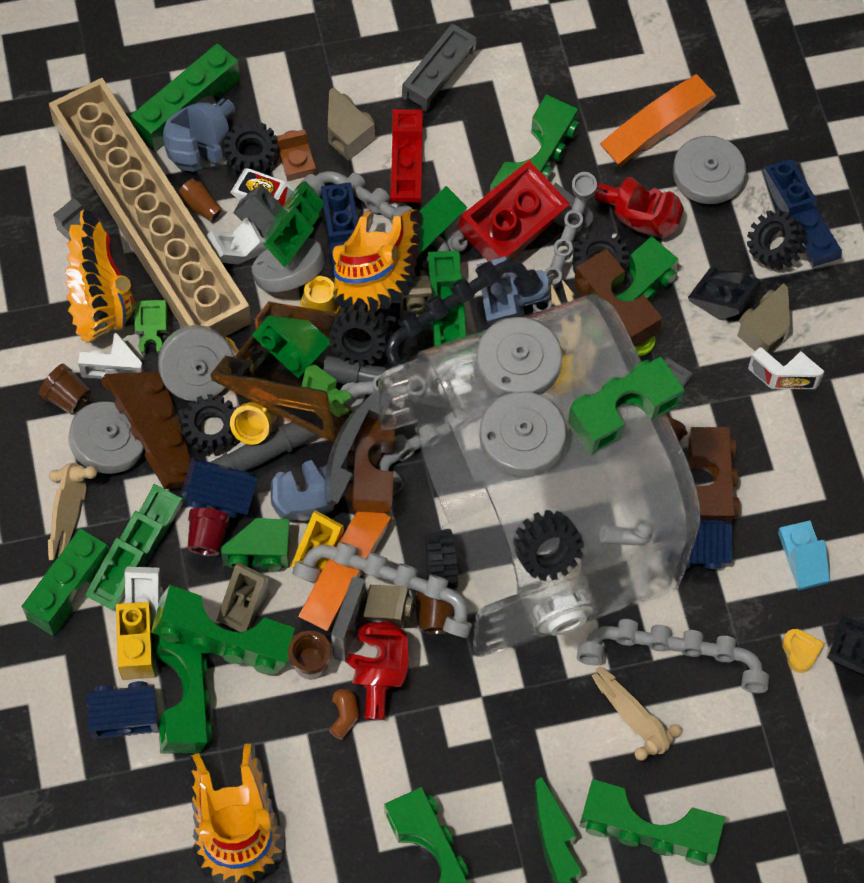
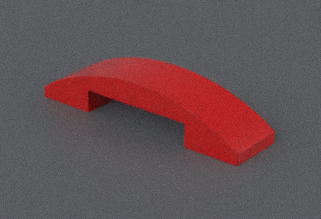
(406, 156)

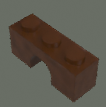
(602, 277)
(712, 451)
(370, 488)

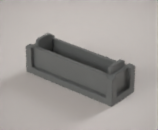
(438, 66)

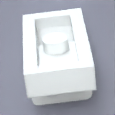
(98, 363)
(143, 585)

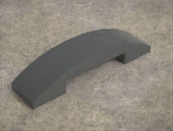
(336, 477)

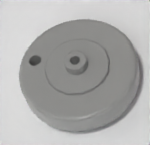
(709, 169)
(301, 269)
(519, 356)
(189, 359)
(522, 433)
(103, 438)

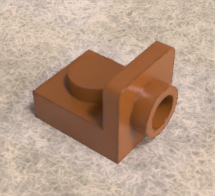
(295, 154)

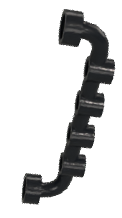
(462, 292)

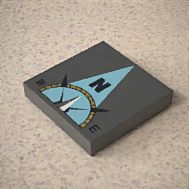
(348, 618)

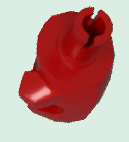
(643, 211)
(383, 670)

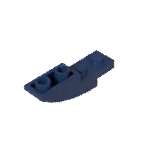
(795, 197)
(339, 214)

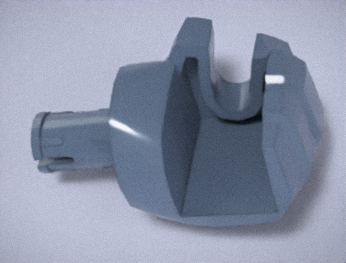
(197, 134)
(298, 505)

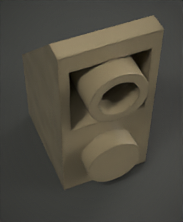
(347, 126)
(416, 297)
(768, 323)
(389, 604)

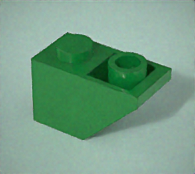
(292, 342)
(260, 544)

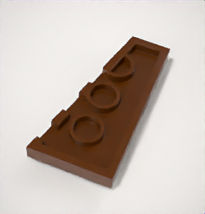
(153, 422)

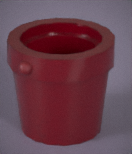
(207, 530)

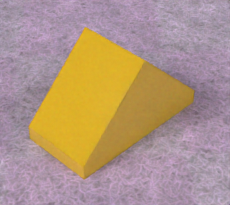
(318, 532)

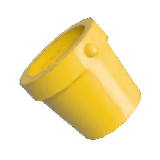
(319, 295)
(252, 423)

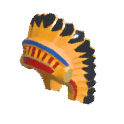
(377, 265)
(97, 289)
(235, 825)

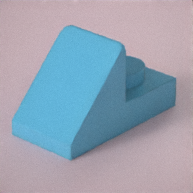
(805, 555)

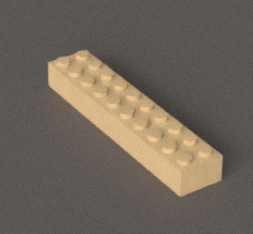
(148, 210)

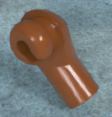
(348, 712)

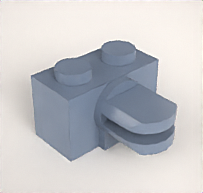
(505, 301)

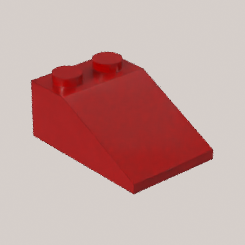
(512, 214)

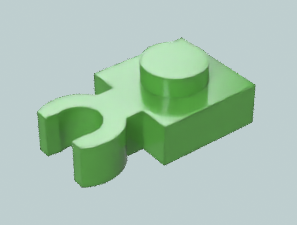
(151, 320)
(318, 379)

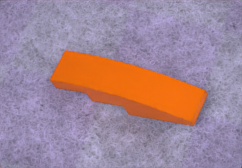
(658, 119)
(331, 587)

